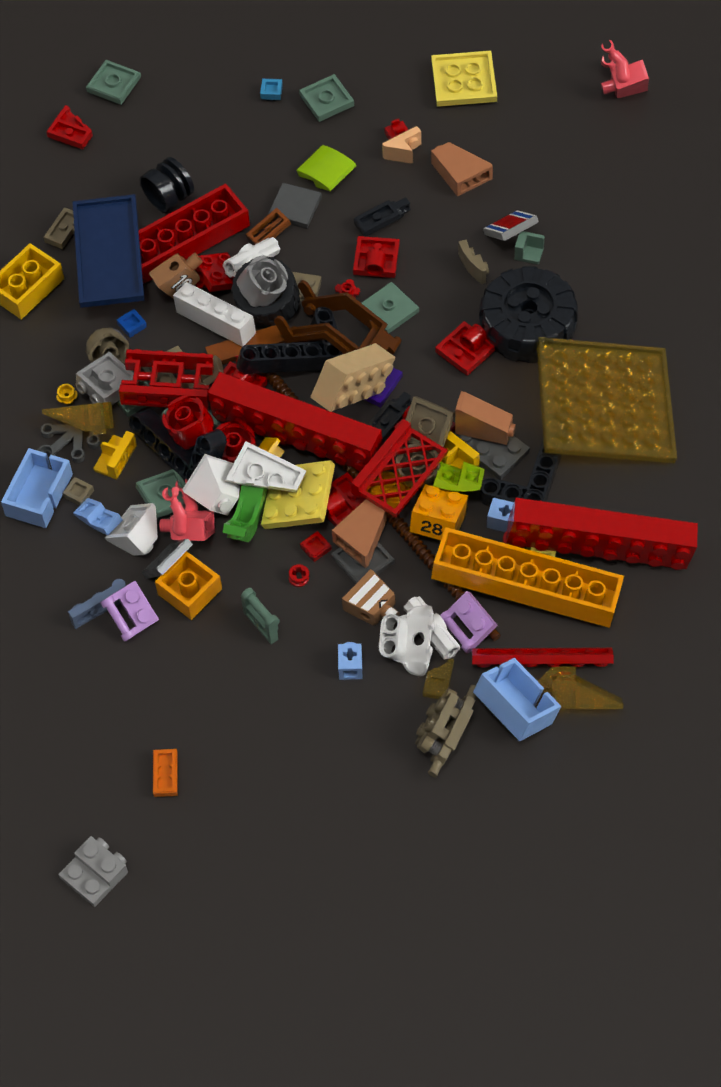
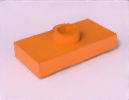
(165, 772)

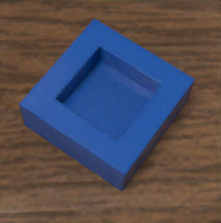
(131, 323)

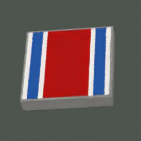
(510, 225)

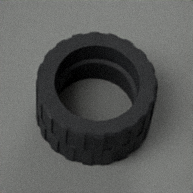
(265, 316)

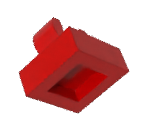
(396, 128)

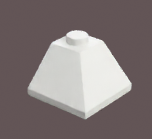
(209, 486)
(137, 530)

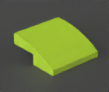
(326, 168)
(455, 479)

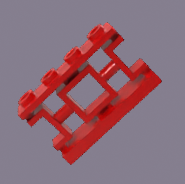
(160, 393)

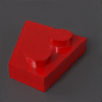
(69, 129)

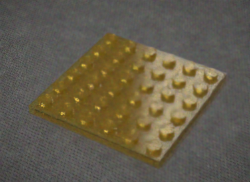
(606, 400)

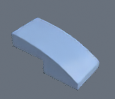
(97, 517)

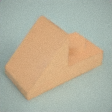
(401, 146)

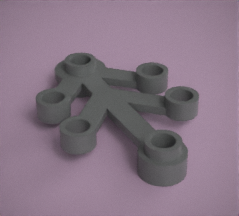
(70, 433)

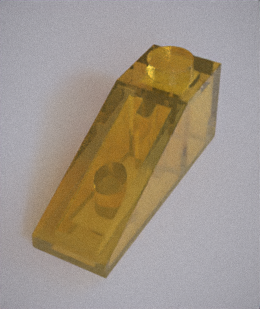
(87, 417)
(578, 693)

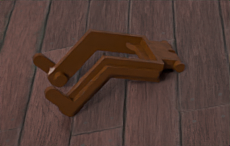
(325, 331)

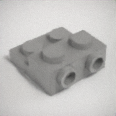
(103, 379)
(94, 870)

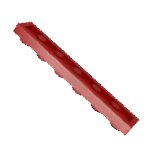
(551, 656)

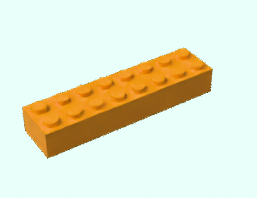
(527, 577)

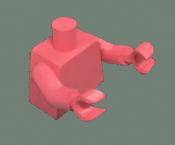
(625, 78)
(187, 522)

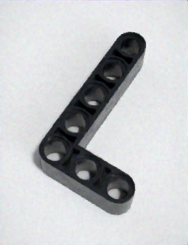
(289, 356)
(151, 430)
(539, 475)

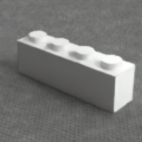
(214, 314)

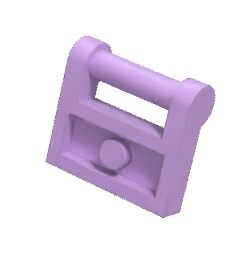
(135, 606)
(473, 616)

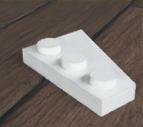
(264, 470)

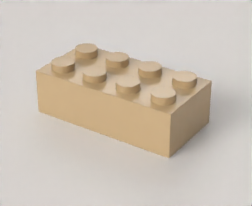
(353, 377)

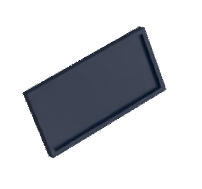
(108, 251)

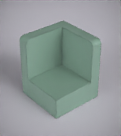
(529, 247)

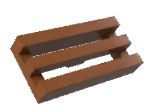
(271, 230)

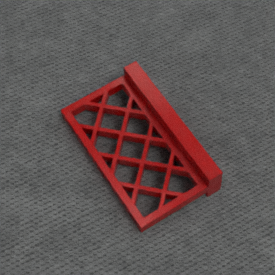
(381, 462)

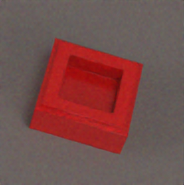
(315, 546)

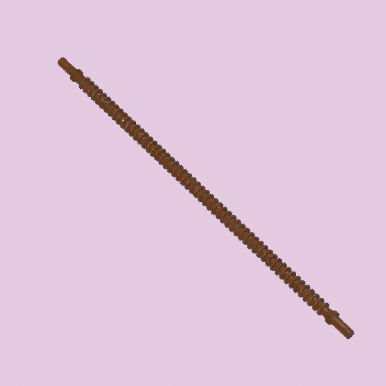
(397, 522)

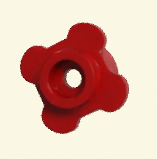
(349, 284)

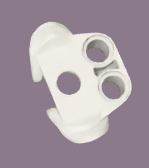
(414, 657)

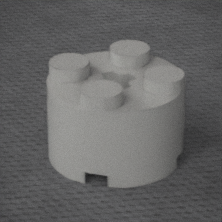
(262, 281)

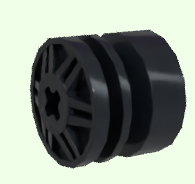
(166, 184)

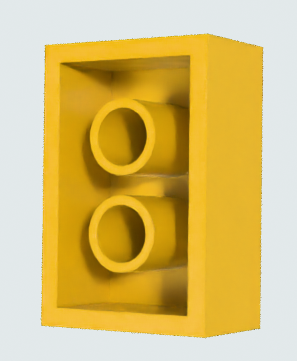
(28, 280)

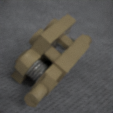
(434, 730)

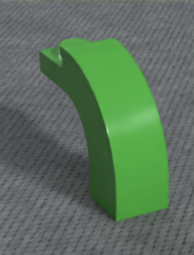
(247, 514)

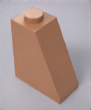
(460, 168)
(482, 420)
(360, 532)

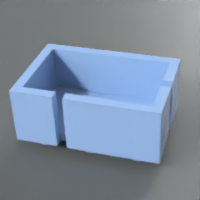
(36, 488)
(512, 696)

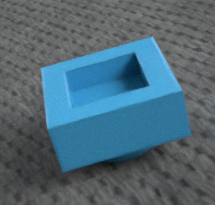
(271, 89)

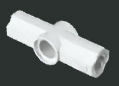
(267, 247)
(440, 637)

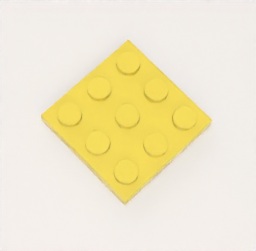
(464, 78)
(305, 505)

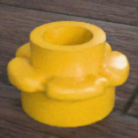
(66, 389)

